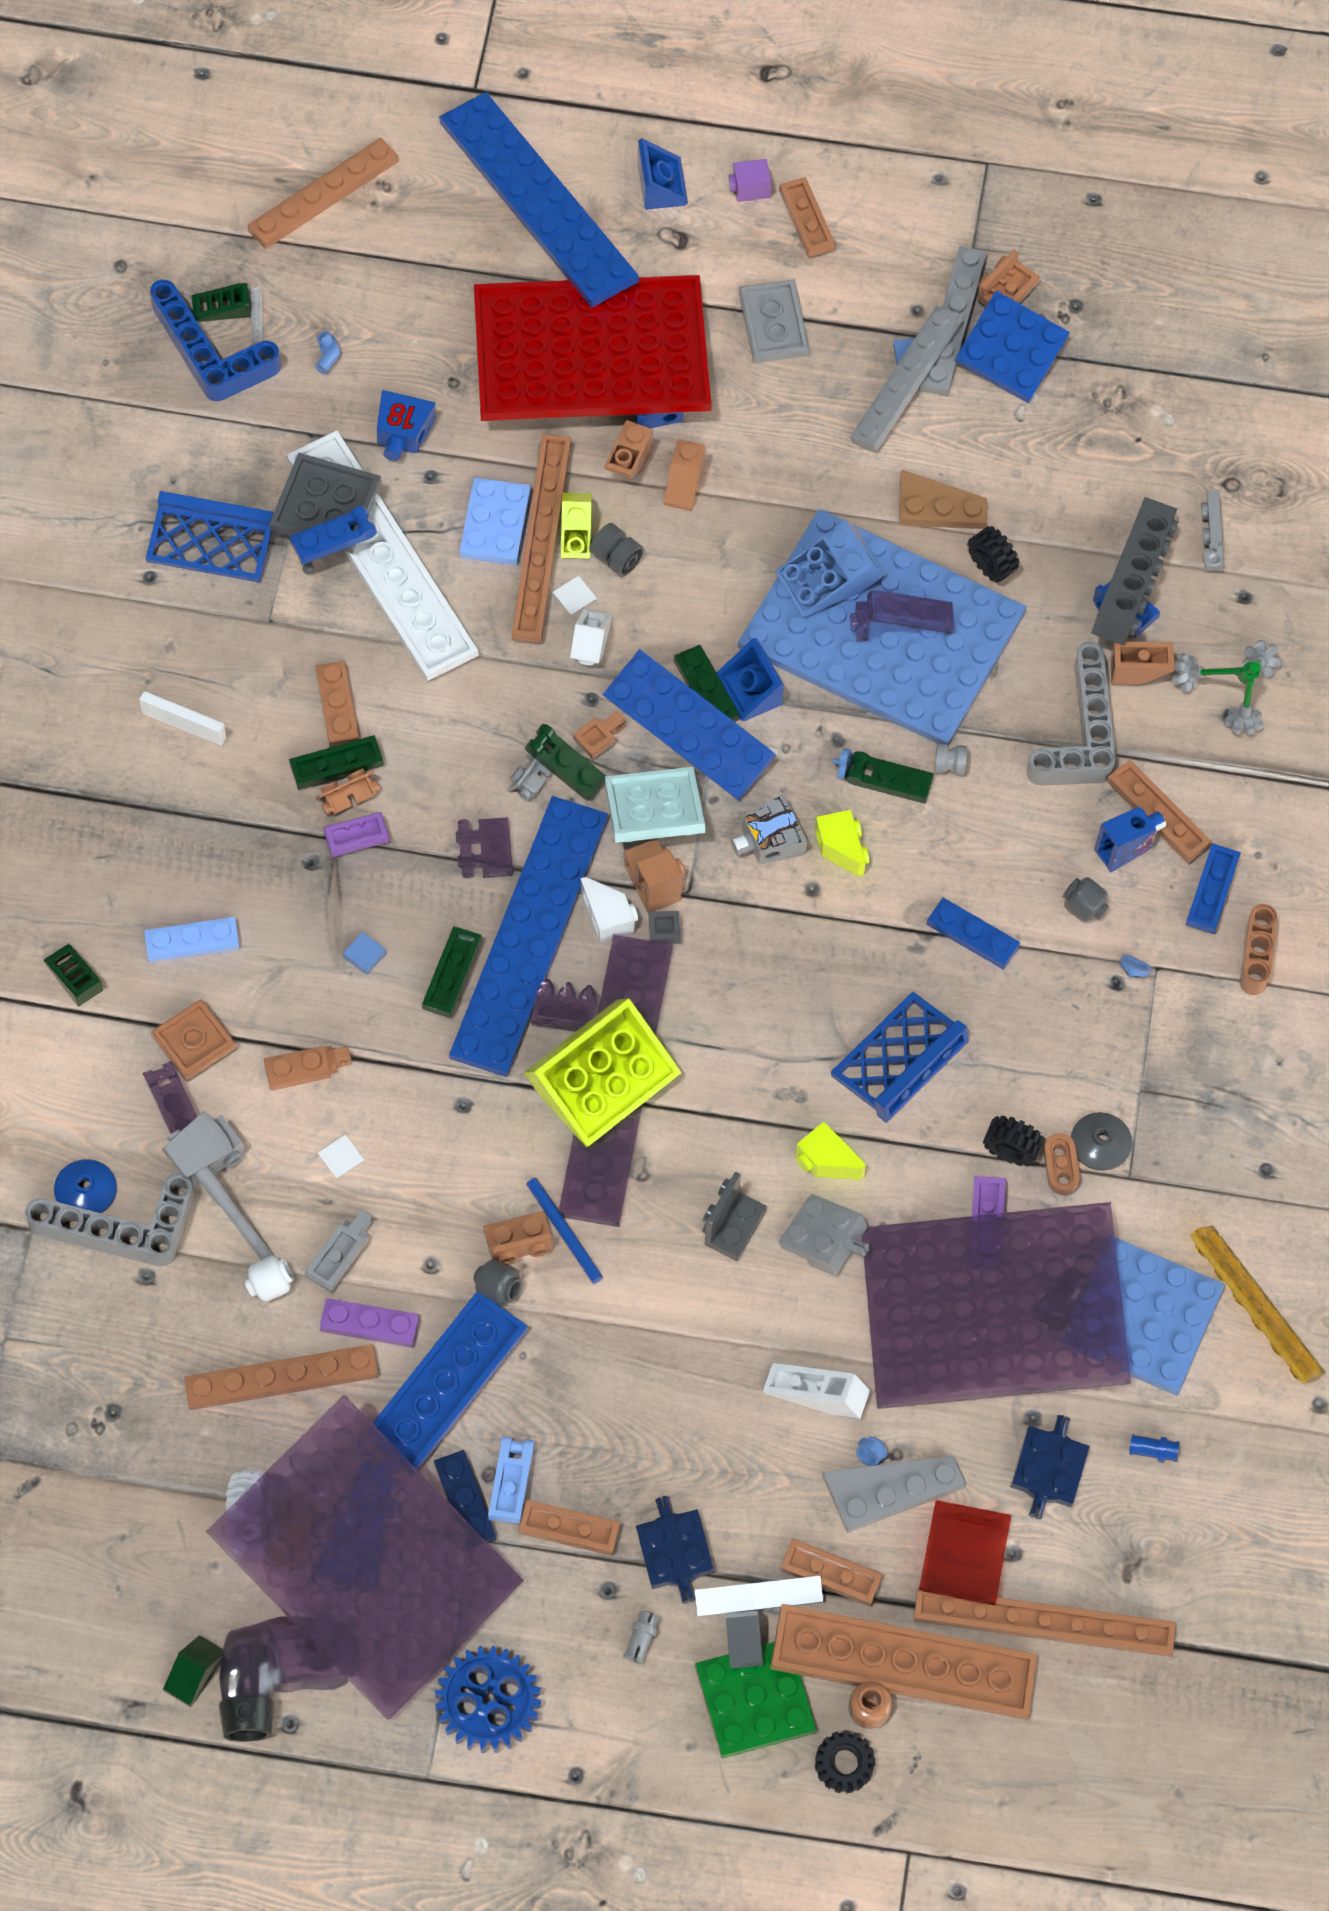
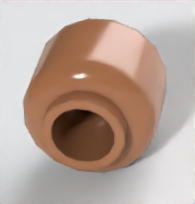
(869, 1695)

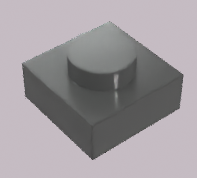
(664, 926)

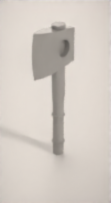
(196, 1149)

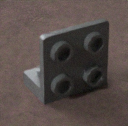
(732, 1219)

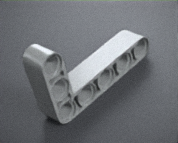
(1091, 725)
(118, 1228)

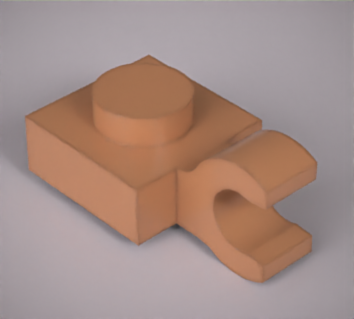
(598, 736)

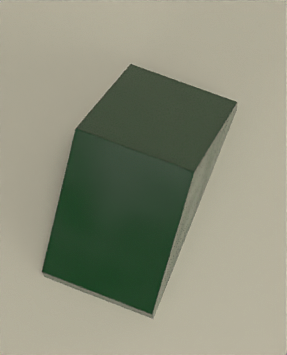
(192, 1670)

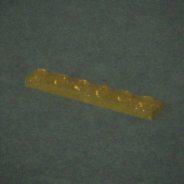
(1258, 1305)

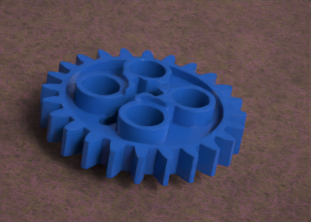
(475, 1726)

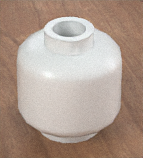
(269, 1278)

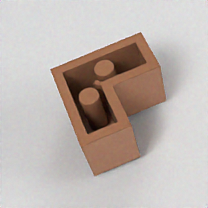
(655, 874)

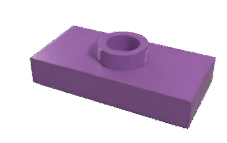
(356, 834)

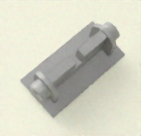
(527, 779)

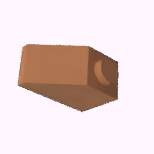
(685, 474)
(1140, 662)

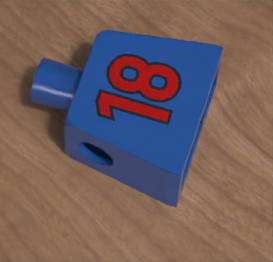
(403, 423)

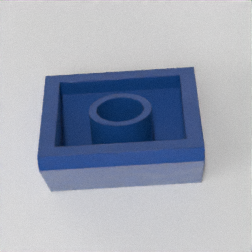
(660, 177)
(752, 681)

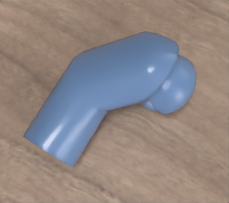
(329, 350)

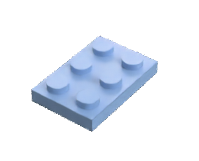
(495, 521)

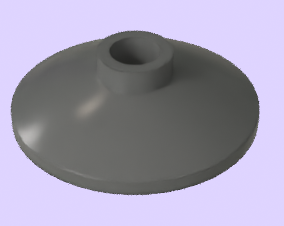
(1097, 1153)

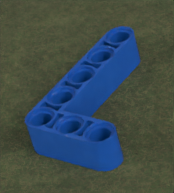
(200, 349)

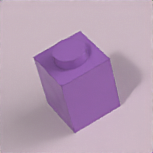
(750, 180)

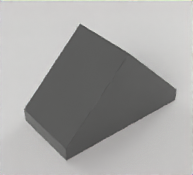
(744, 1639)

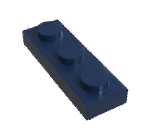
(463, 1492)

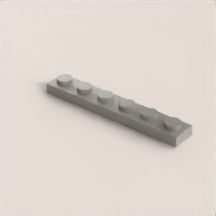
(960, 299)
(906, 378)

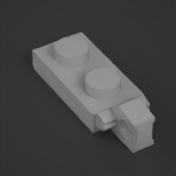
(1213, 534)
(339, 1252)

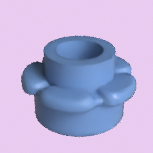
(871, 1451)

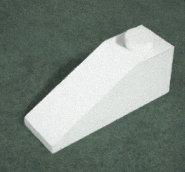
(818, 1389)

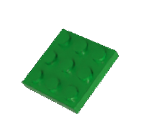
(753, 1704)

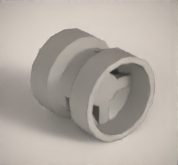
(950, 759)

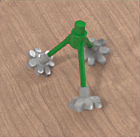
(1259, 661)

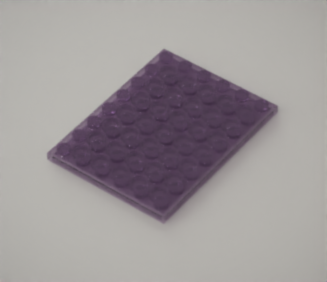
(995, 1305)
(365, 1556)

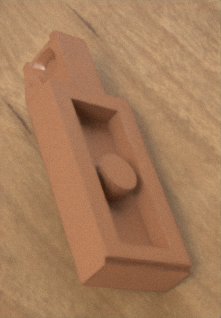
(305, 1066)

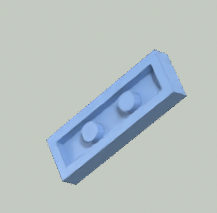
(191, 939)

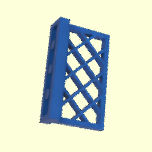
(216, 513)
(922, 1066)

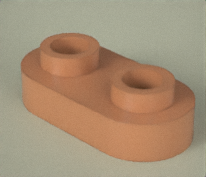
(1061, 1165)

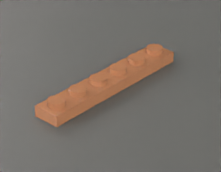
(322, 193)
(280, 1377)

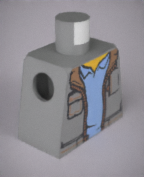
(771, 833)

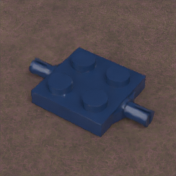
(1049, 1466)
(675, 1549)

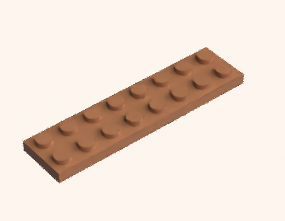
(904, 1661)

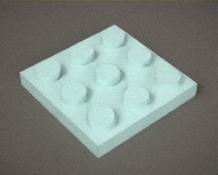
(654, 804)

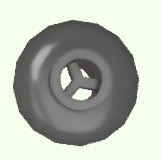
(1085, 899)
(498, 1282)

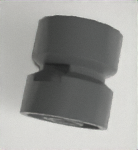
(613, 546)

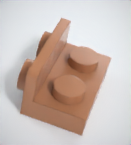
(519, 1238)

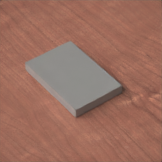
(774, 321)

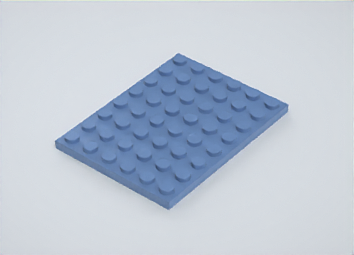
(901, 672)

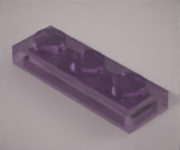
(910, 611)

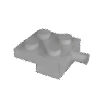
(825, 1234)

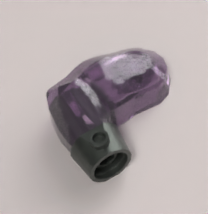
(266, 1661)

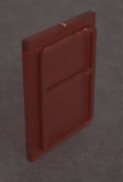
(965, 1552)

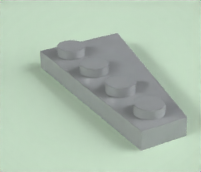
(885, 1490)

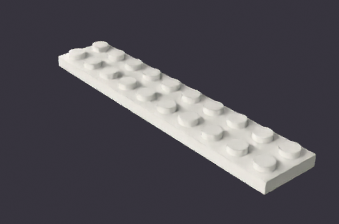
(401, 581)

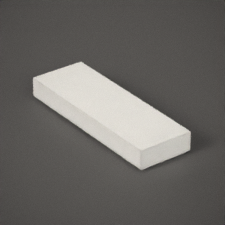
(182, 718)

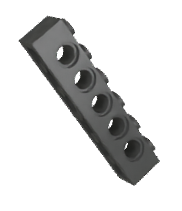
(1134, 572)

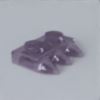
(564, 1009)

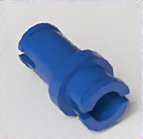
(1154, 1448)

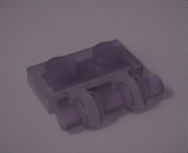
(494, 845)

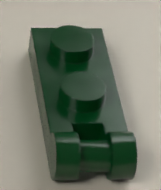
(565, 762)
(890, 778)

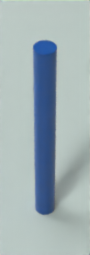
(564, 1231)

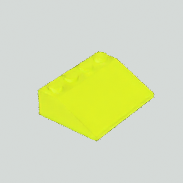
(603, 1071)

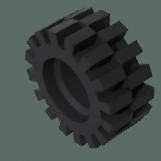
(993, 554)
(1013, 1140)
(848, 1742)

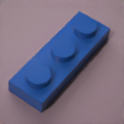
(1213, 888)
(973, 933)

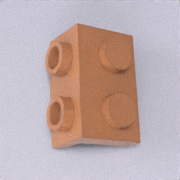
(1009, 279)

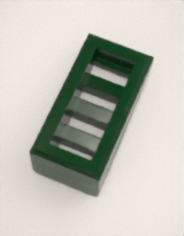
(228, 293)
(85, 991)

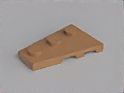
(939, 505)

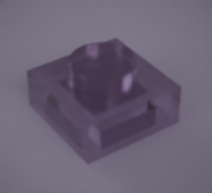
(860, 622)

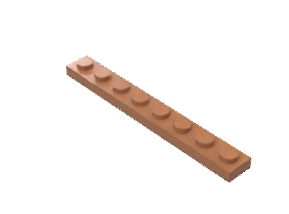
(541, 538)
(1049, 1623)

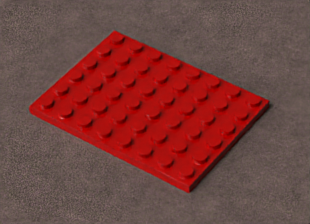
(560, 358)

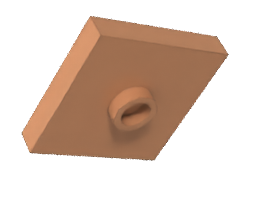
(193, 1039)

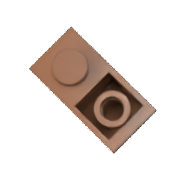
(630, 450)

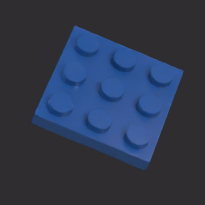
(1012, 346)

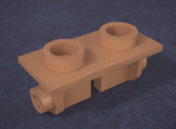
(337, 796)

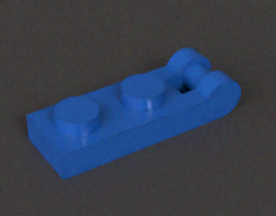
(333, 535)

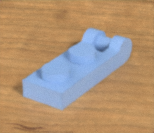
(511, 1481)

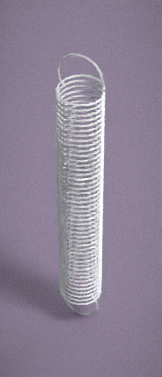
(256, 311)

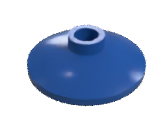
(96, 1196)

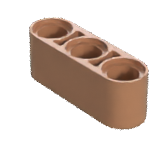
(1258, 962)

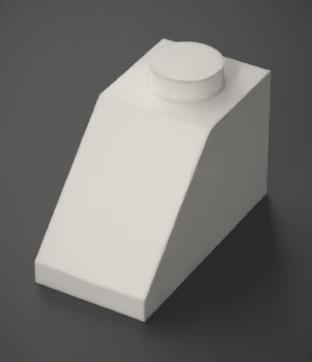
(590, 637)
(608, 910)

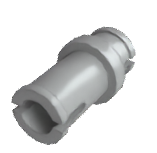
(641, 1637)

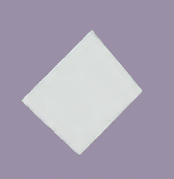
(574, 595)
(341, 1156)

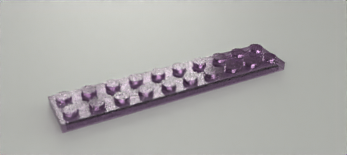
(600, 1173)

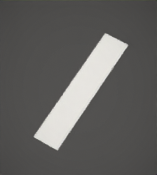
(758, 1595)

